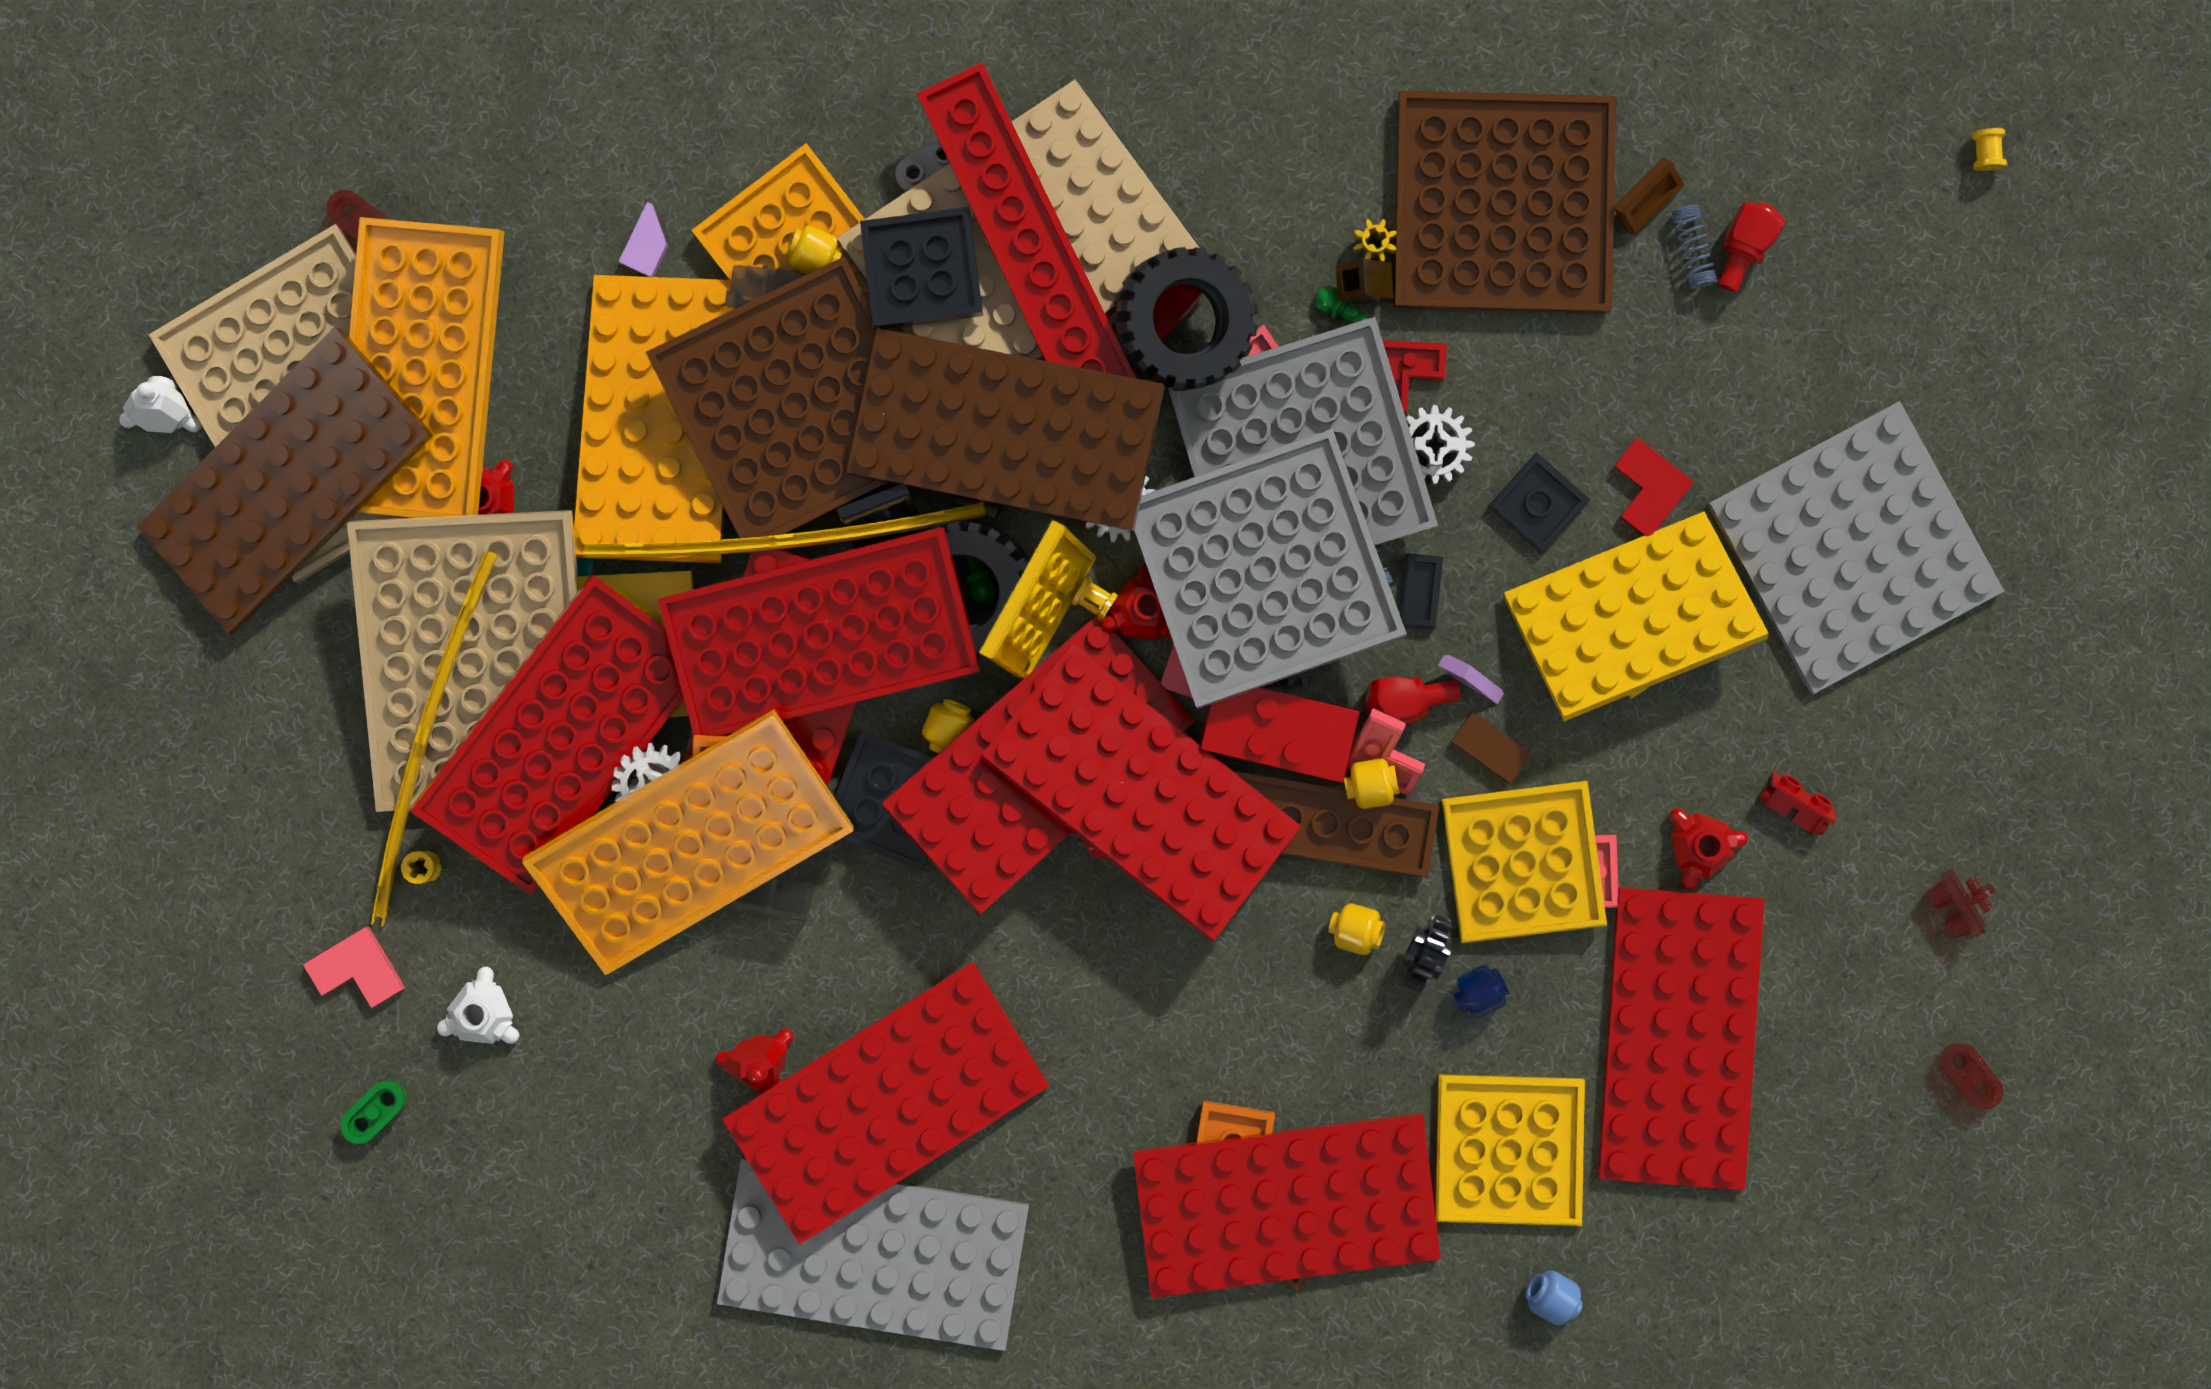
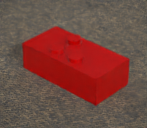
(1281, 733)

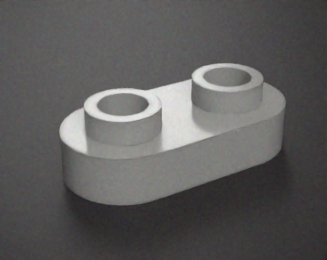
(924, 160)

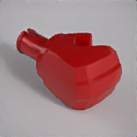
(1747, 238)
(1408, 697)

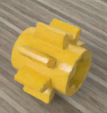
(1379, 232)

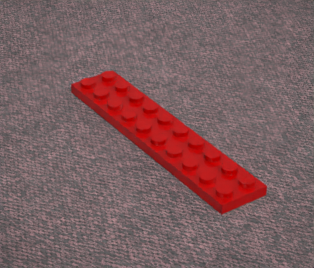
(1021, 223)

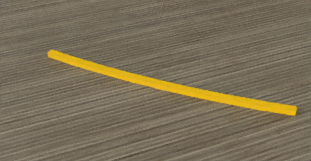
(785, 540)
(423, 734)

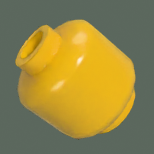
(811, 249)
(946, 723)
(1372, 783)
(1357, 929)

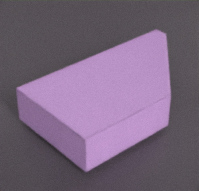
(645, 245)
(1471, 677)

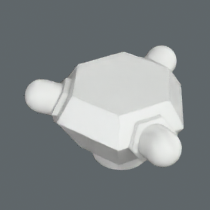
(158, 408)
(480, 1012)

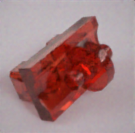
(1968, 918)

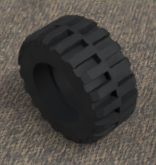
(1231, 311)
(999, 554)

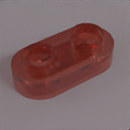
(361, 209)
(1970, 1074)

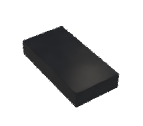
(1421, 590)

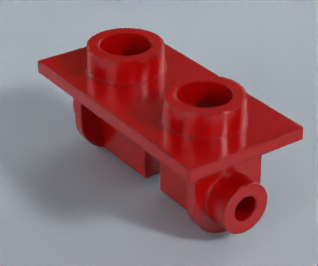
(1811, 811)

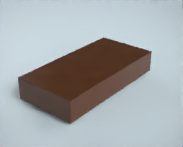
(1648, 196)
(1491, 747)

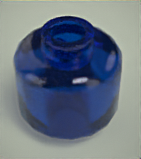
(1481, 991)

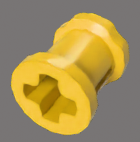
(1989, 149)
(1094, 598)
(410, 870)

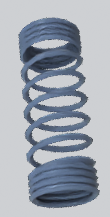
(1693, 213)

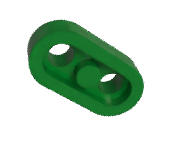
(374, 1111)

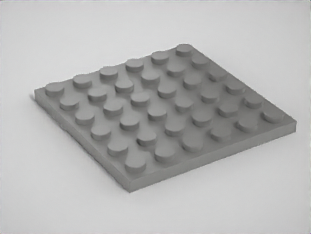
(1306, 389)
(1855, 547)
(1266, 569)

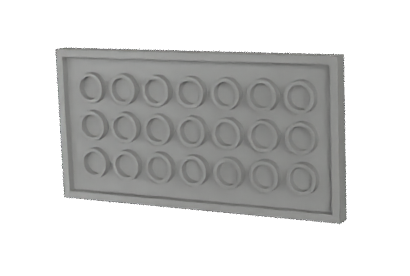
(897, 1264)

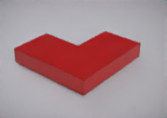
(1415, 361)
(1659, 483)

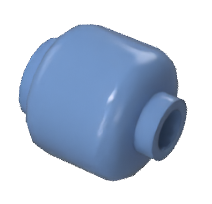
(1554, 1297)

